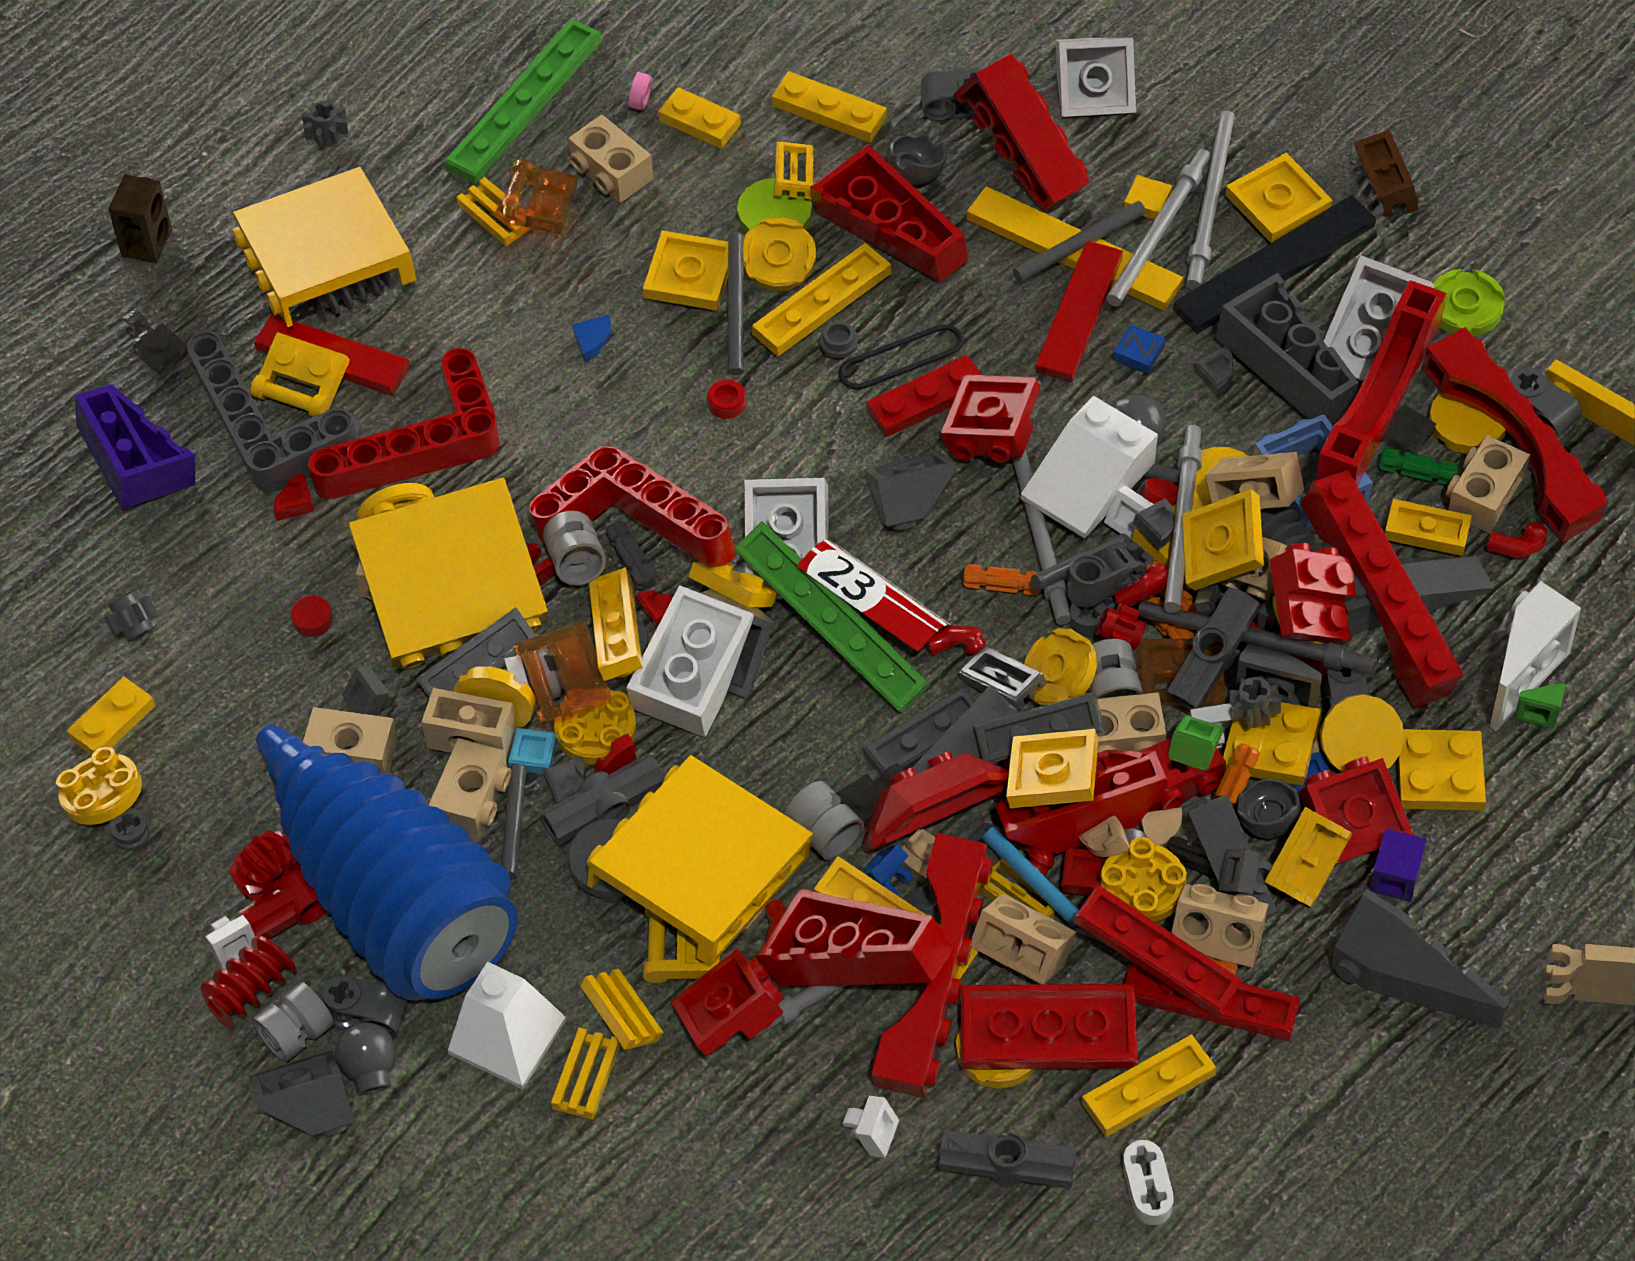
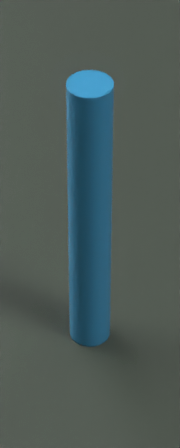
(1031, 875)

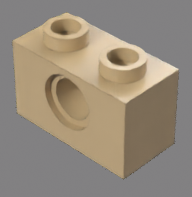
(1271, 476)
(467, 717)
(370, 734)
(467, 768)

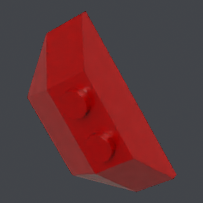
(1124, 787)
(932, 795)

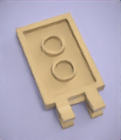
(1592, 974)

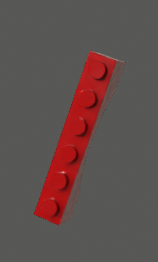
(1397, 360)
(1468, 375)
(1415, 643)
(910, 1046)

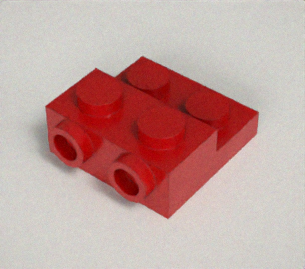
(991, 417)
(1313, 593)
(1360, 802)
(729, 999)

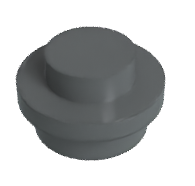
(838, 339)

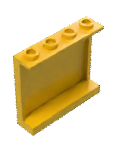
(320, 240)
(446, 570)
(702, 855)

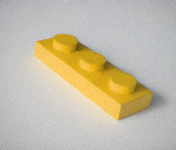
(829, 106)
(1148, 1085)

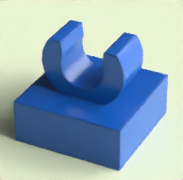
(888, 864)

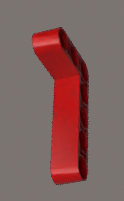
(419, 447)
(618, 479)

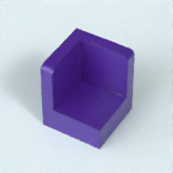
(1398, 865)

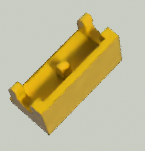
(1308, 857)

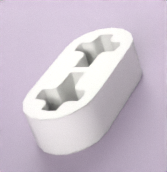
(1157, 1180)

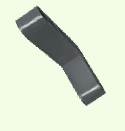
(266, 457)

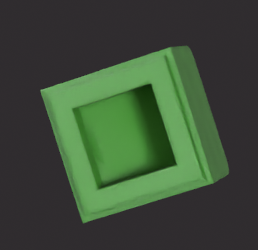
(1540, 705)
(1195, 742)

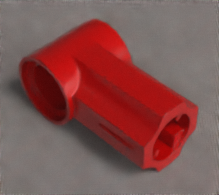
(287, 905)

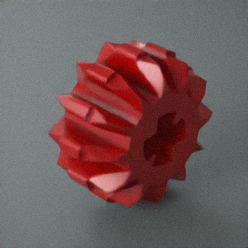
(262, 865)

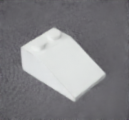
(1366, 313)
(1089, 464)
(791, 509)
(1536, 645)
(690, 661)

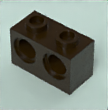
(140, 218)

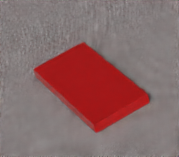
(1048, 1026)

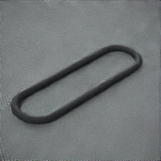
(895, 344)

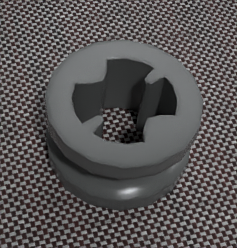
(132, 841)

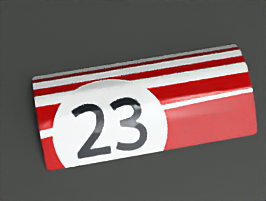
(871, 594)

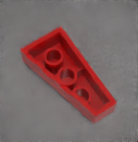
(1024, 131)
(890, 213)
(852, 943)

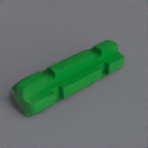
(1417, 466)

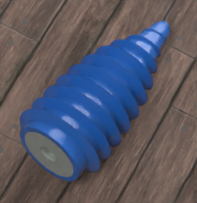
(390, 869)

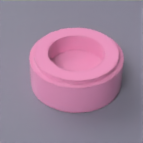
(640, 91)

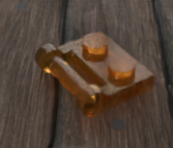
(548, 202)
(1162, 661)
(576, 666)

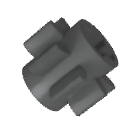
(325, 123)
(130, 614)
(1255, 701)

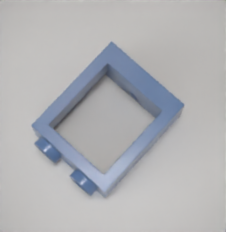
(1303, 438)

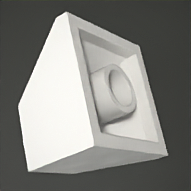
(1096, 76)
(505, 1026)

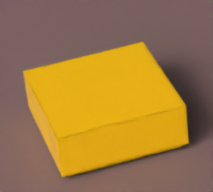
(1150, 193)

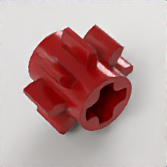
(1121, 625)

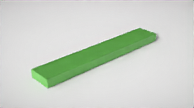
(523, 101)
(832, 618)

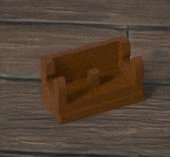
(1387, 172)

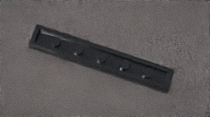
(1284, 256)

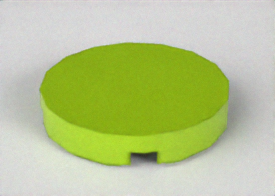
(760, 203)
(1471, 301)

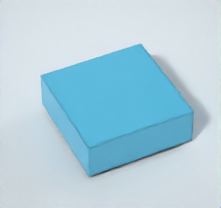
(533, 749)

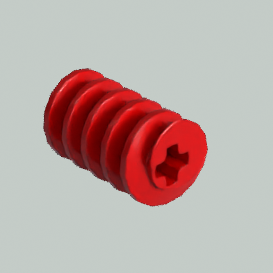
(244, 978)

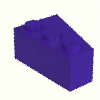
(129, 449)

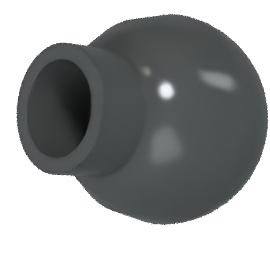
(366, 1055)

